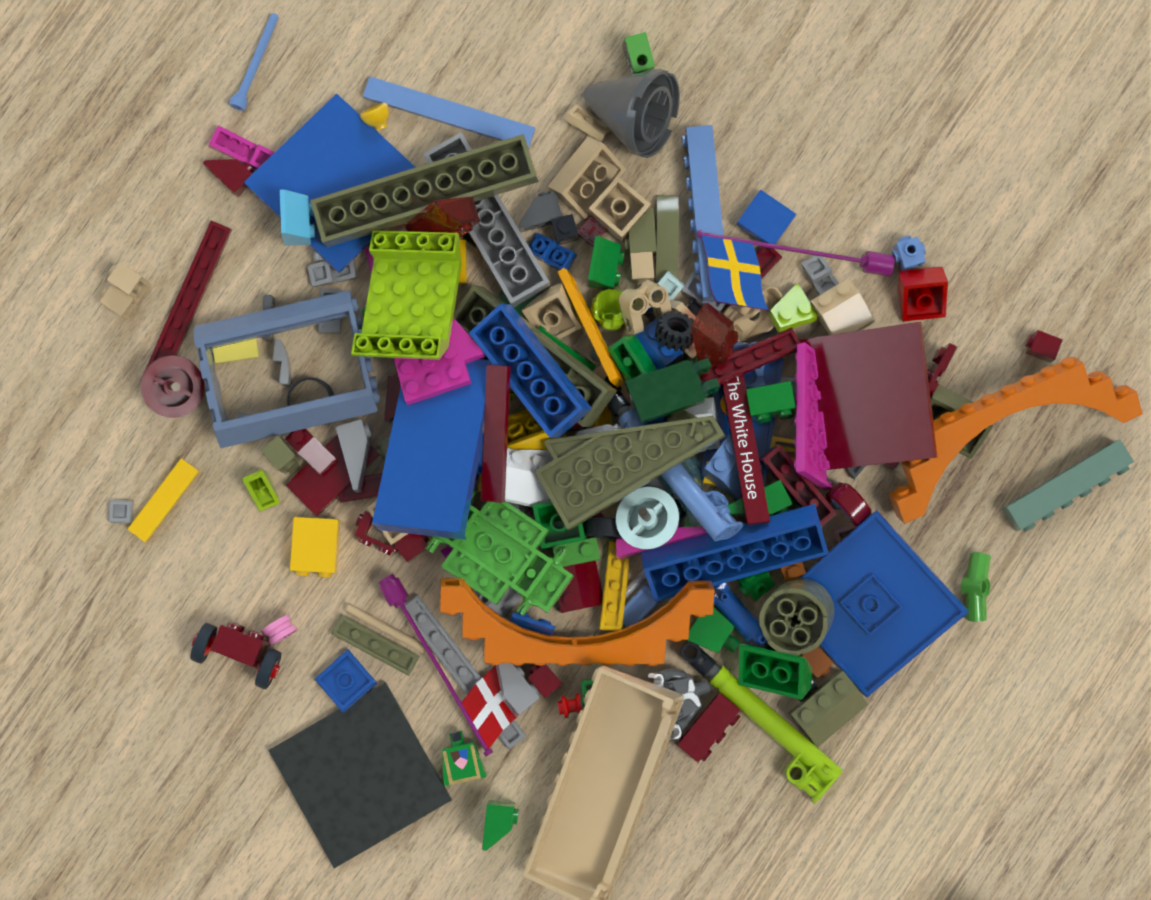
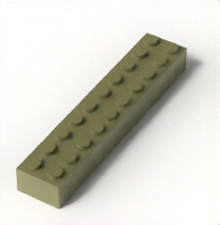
(405, 194)

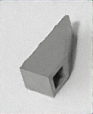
(514, 689)

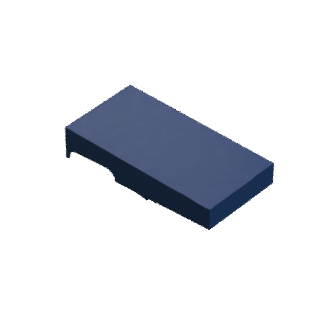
(434, 461)

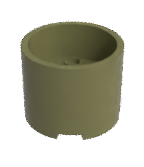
(814, 611)

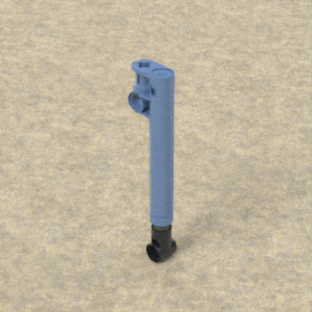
(707, 507)

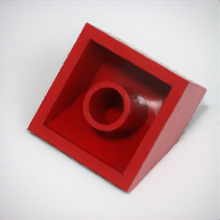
(922, 293)

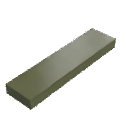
(375, 645)

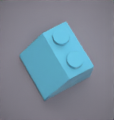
(296, 218)

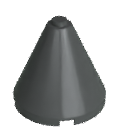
(637, 108)

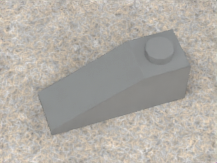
(355, 448)

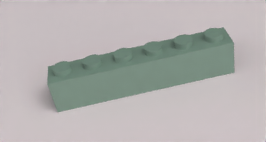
(1068, 485)

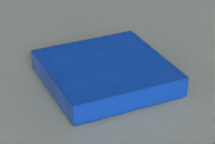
(766, 218)
(345, 681)

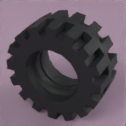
(676, 340)

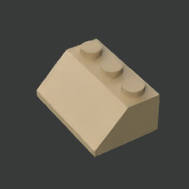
(586, 176)

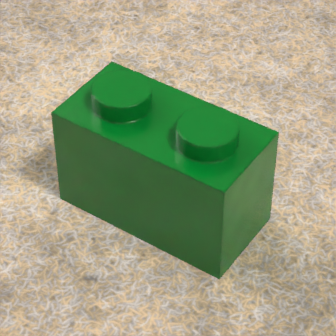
(631, 357)

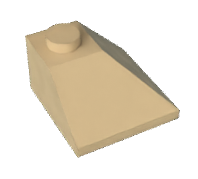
(553, 312)

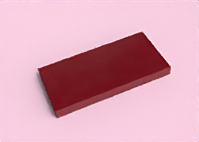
(319, 490)

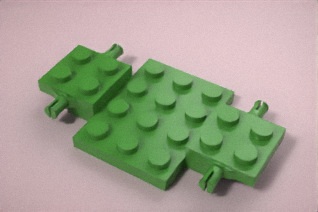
(504, 555)

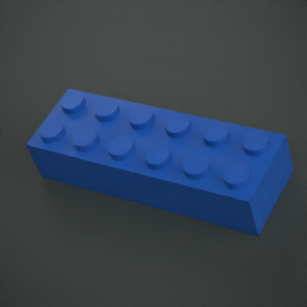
(533, 372)

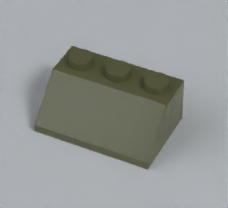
(946, 401)
(828, 708)

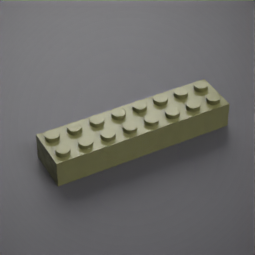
(481, 302)

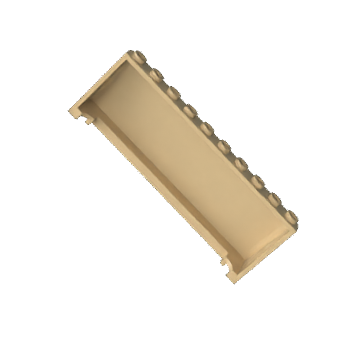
(602, 785)

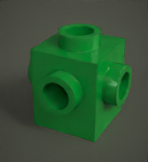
(756, 585)

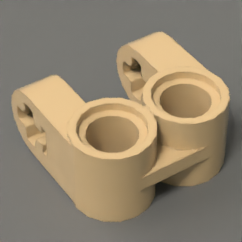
(644, 300)

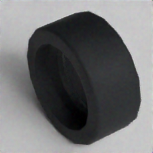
(602, 528)

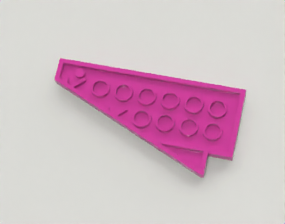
(431, 377)

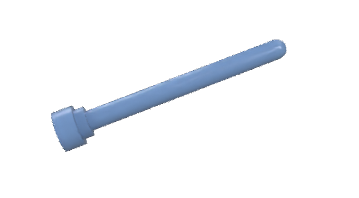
(239, 100)

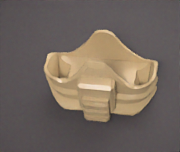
(740, 315)

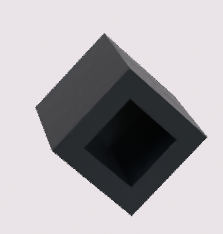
(565, 229)

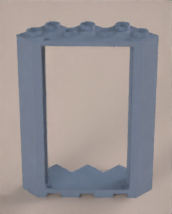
(290, 417)

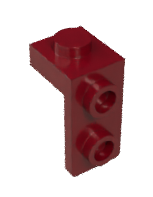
(364, 523)

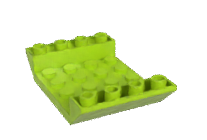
(410, 295)

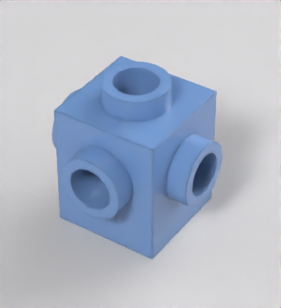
(909, 253)

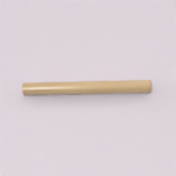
(391, 631)

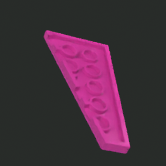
(809, 422)

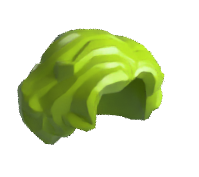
(607, 309)

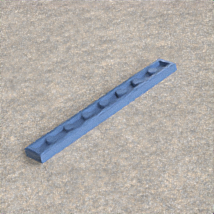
(445, 111)

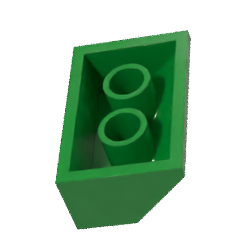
(774, 672)

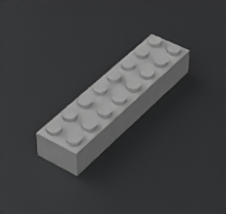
(499, 238)

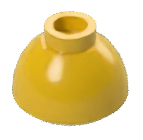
(376, 116)

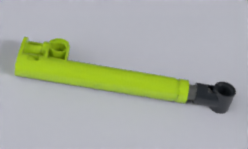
(815, 766)

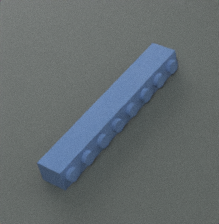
(704, 197)

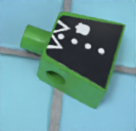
(638, 48)

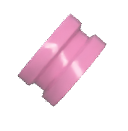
(279, 630)

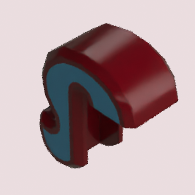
(850, 502)

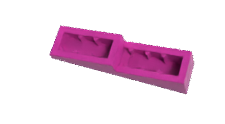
(239, 148)
(625, 550)

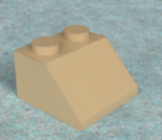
(842, 309)

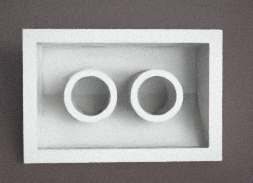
(521, 480)

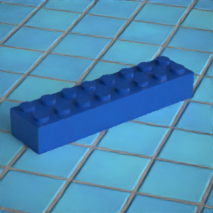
(753, 550)

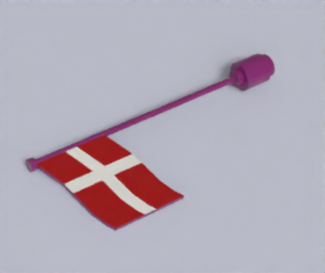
(484, 703)

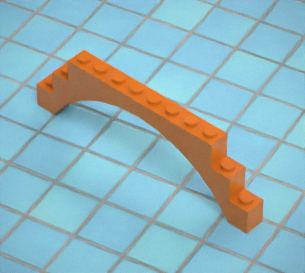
(1057, 384)
(634, 645)

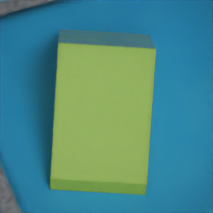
(261, 490)

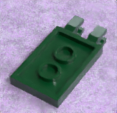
(670, 389)

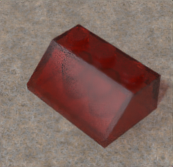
(446, 216)

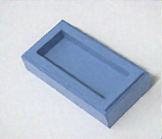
(638, 606)

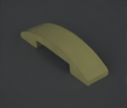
(667, 235)

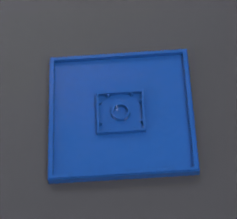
(323, 158)
(883, 603)

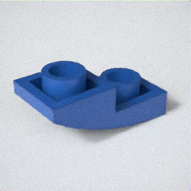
(551, 253)

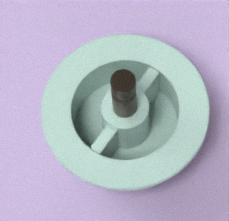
(647, 518)

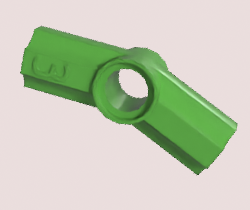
(976, 586)

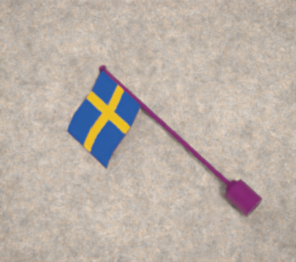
(736, 270)

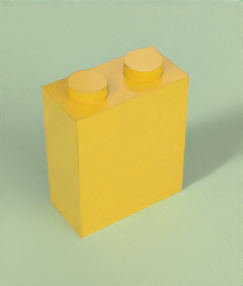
(315, 546)

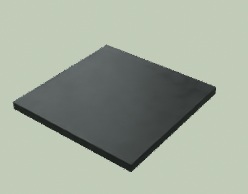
(360, 775)

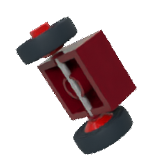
(240, 646)

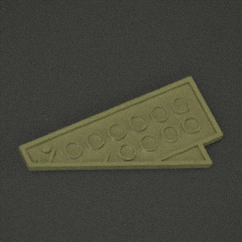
(609, 465)

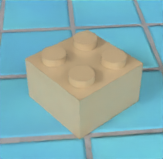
(619, 208)

